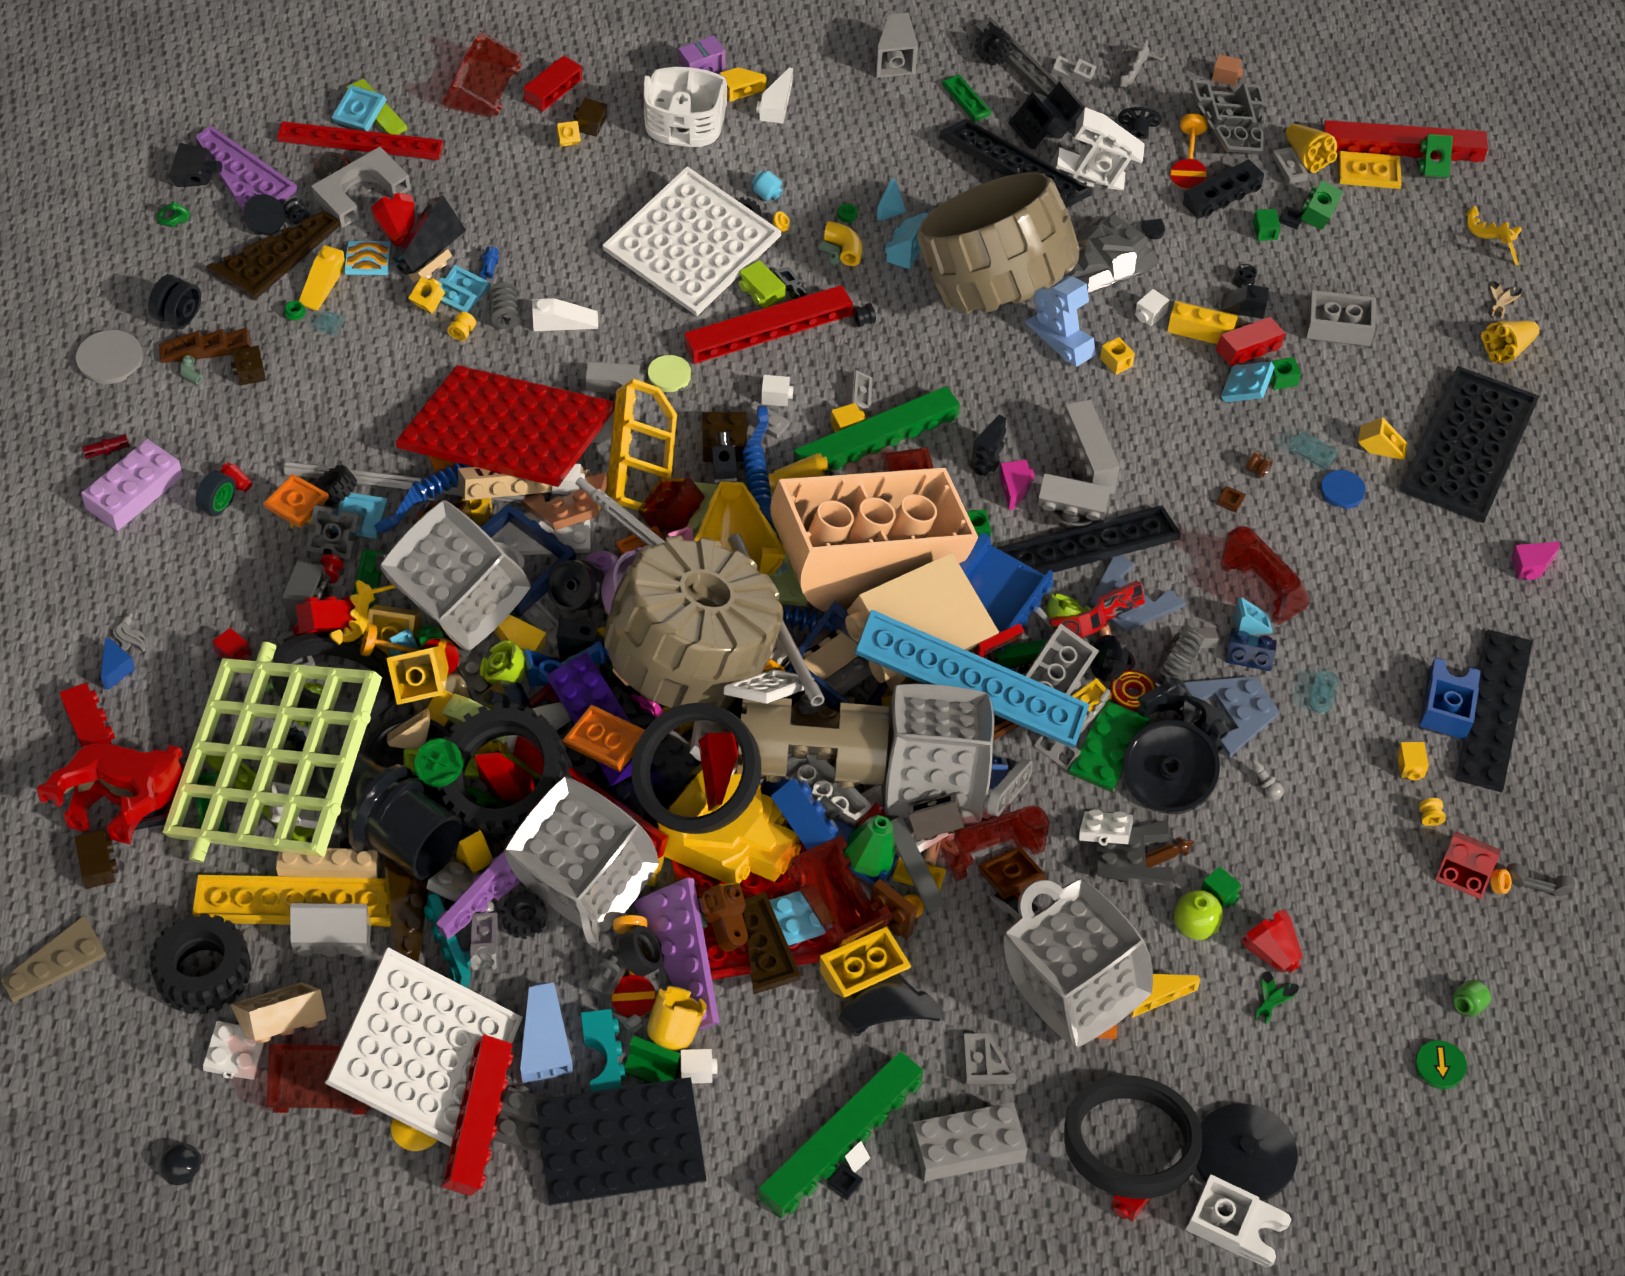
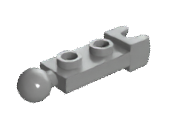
(484, 937)

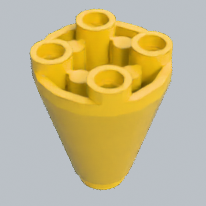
(1312, 146)
(1508, 339)
(808, 467)

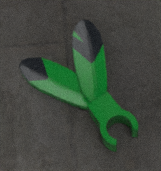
(1272, 997)

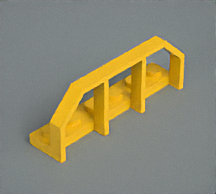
(621, 438)

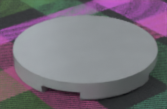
(109, 356)

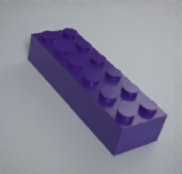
(582, 685)

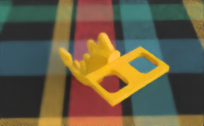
(1492, 231)
(359, 613)

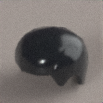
(180, 1163)

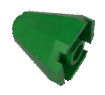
(871, 846)

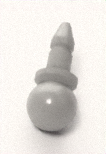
(1272, 789)

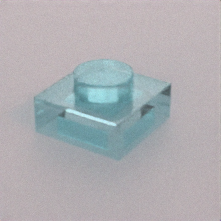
(330, 323)

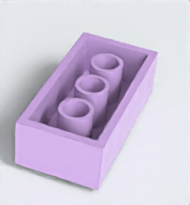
(132, 484)

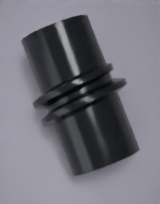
(392, 815)

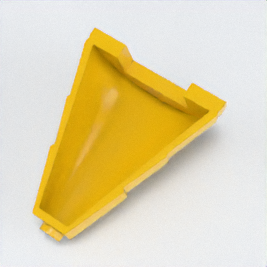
(736, 511)

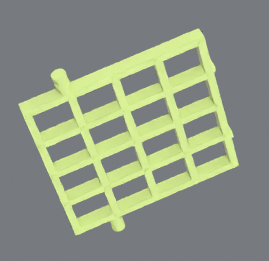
(271, 755)

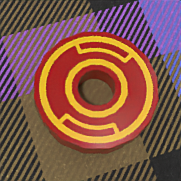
(1128, 680)

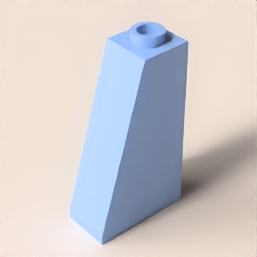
(544, 1041)

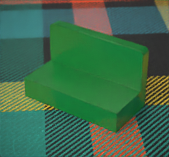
(651, 1061)

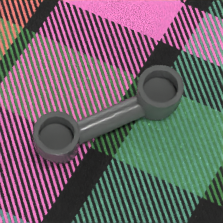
(1562, 886)

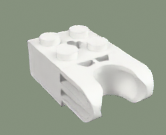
(1242, 1220)

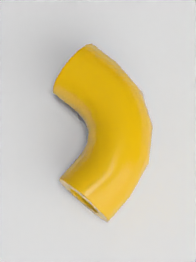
(847, 239)

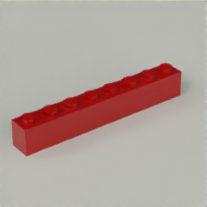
(1404, 140)
(767, 324)

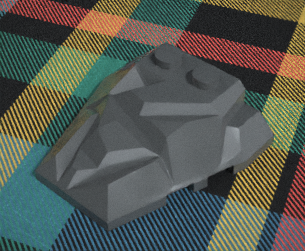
(1233, 115)
(1111, 253)

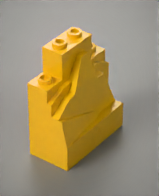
(751, 843)

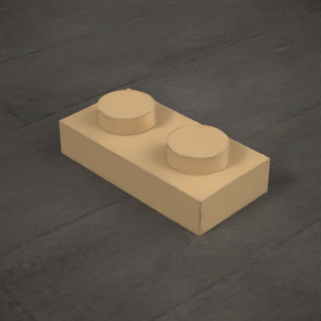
(436, 262)

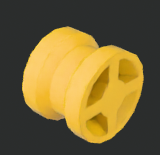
(1432, 812)

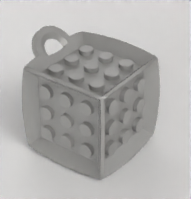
(457, 574)
(938, 747)
(582, 856)
(1077, 960)

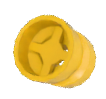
(462, 326)

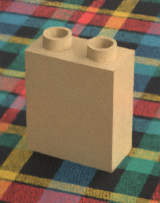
(931, 600)

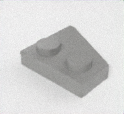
(984, 1061)

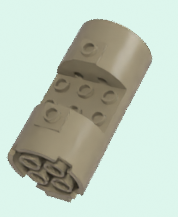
(856, 744)

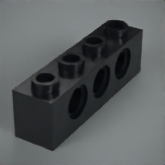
(1223, 189)

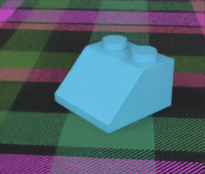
(905, 244)

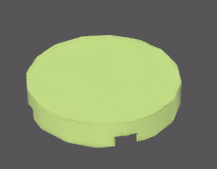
(669, 373)

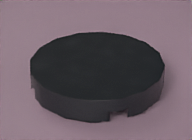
(264, 214)

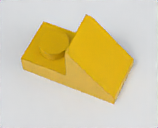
(474, 852)

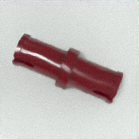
(106, 446)

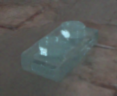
(1314, 450)

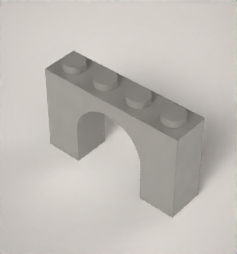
(372, 167)
(607, 379)

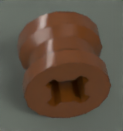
(1259, 464)

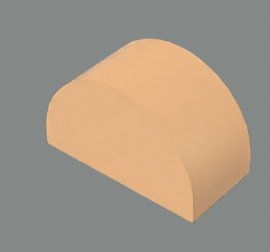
(867, 529)

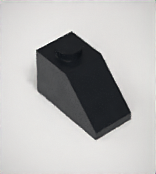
(1246, 301)

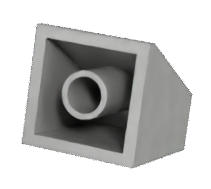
(897, 47)

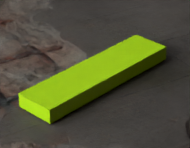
(387, 118)

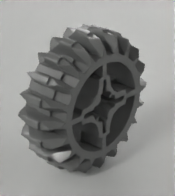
(1179, 653)

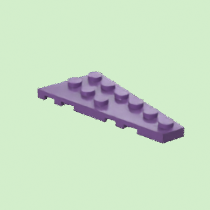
(242, 171)
(491, 884)
(677, 923)

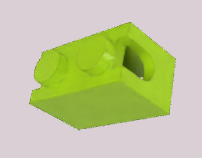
(762, 285)

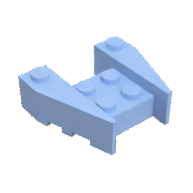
(1058, 320)

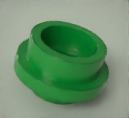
(294, 306)

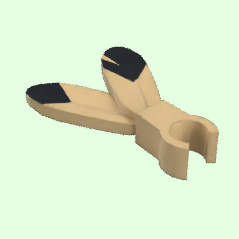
(1502, 299)

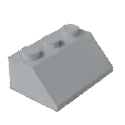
(1074, 497)
(330, 929)

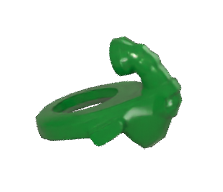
(180, 216)

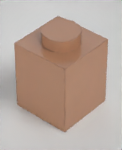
(1227, 70)

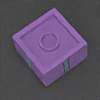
(703, 54)

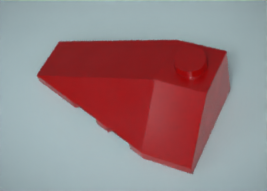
(504, 777)

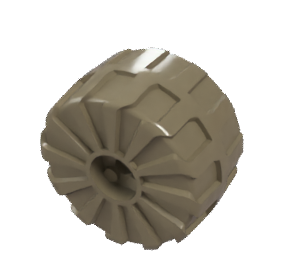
(998, 242)
(691, 622)

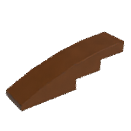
(204, 346)

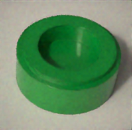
(847, 213)

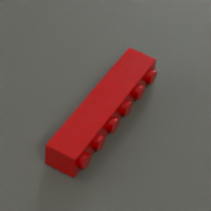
(477, 1115)

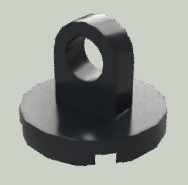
(1111, 658)

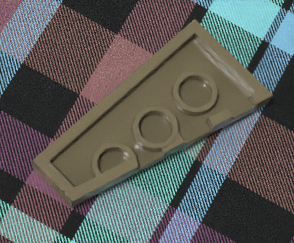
(59, 958)

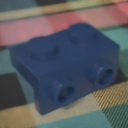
(1251, 650)

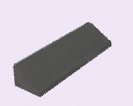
(916, 867)

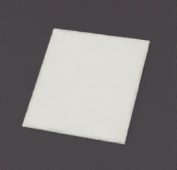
(857, 1157)

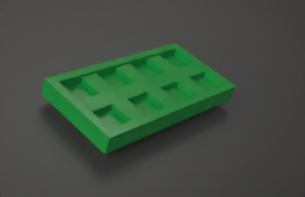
(1106, 745)

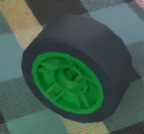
(215, 493)

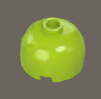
(1063, 606)
(504, 663)
(1198, 914)

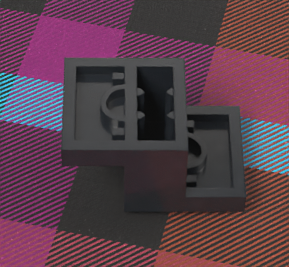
(1046, 115)

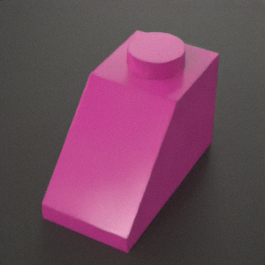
(1015, 481)
(1533, 559)

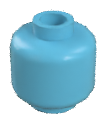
(767, 185)

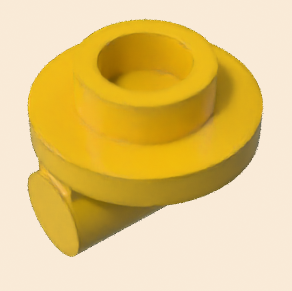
(781, 221)

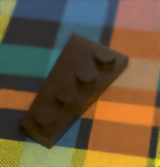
(406, 909)
(768, 950)

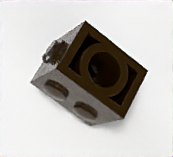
(590, 116)
(248, 365)

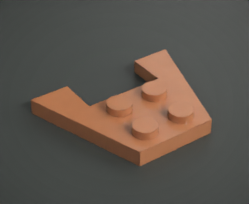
(569, 509)

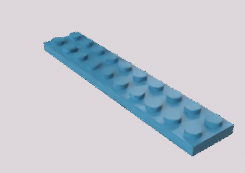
(942, 663)

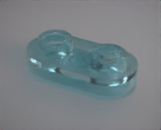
(1324, 693)

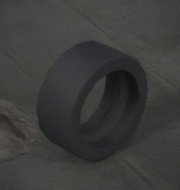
(632, 956)

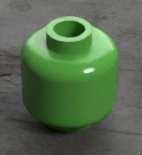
(1471, 998)

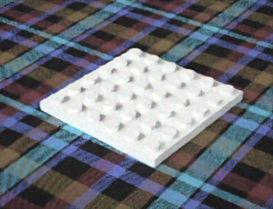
(691, 240)
(416, 1044)

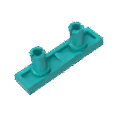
(450, 949)

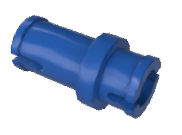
(489, 259)

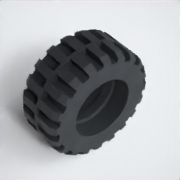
(203, 991)

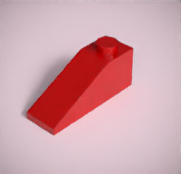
(718, 760)

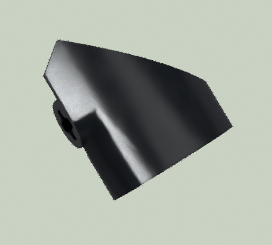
(886, 1002)

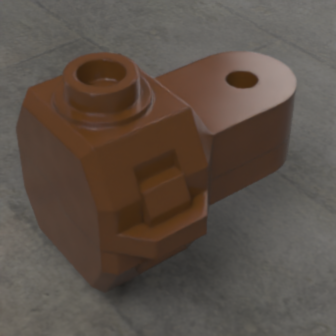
(724, 910)

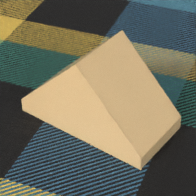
(411, 733)

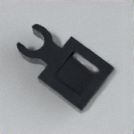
(791, 282)

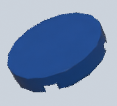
(1343, 489)

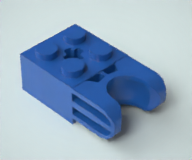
(1449, 700)

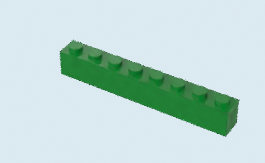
(884, 429)
(841, 1134)

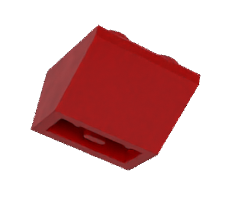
(1468, 865)

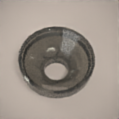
(323, 169)

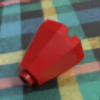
(395, 216)
(1275, 942)

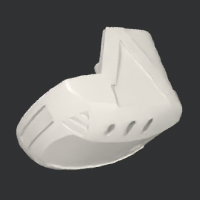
(687, 104)

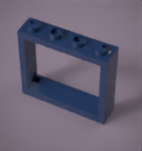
(533, 530)
(835, 615)

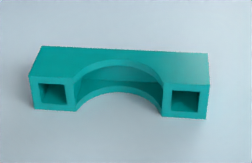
(599, 1034)

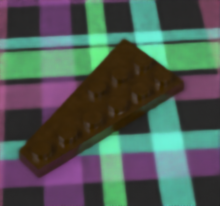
(272, 257)

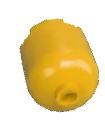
(675, 1018)

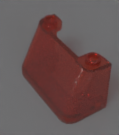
(482, 77)
(1247, 551)
(1025, 826)
(835, 893)
(299, 1077)

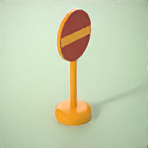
(1189, 171)
(369, 641)
(633, 992)

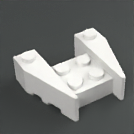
(1105, 155)

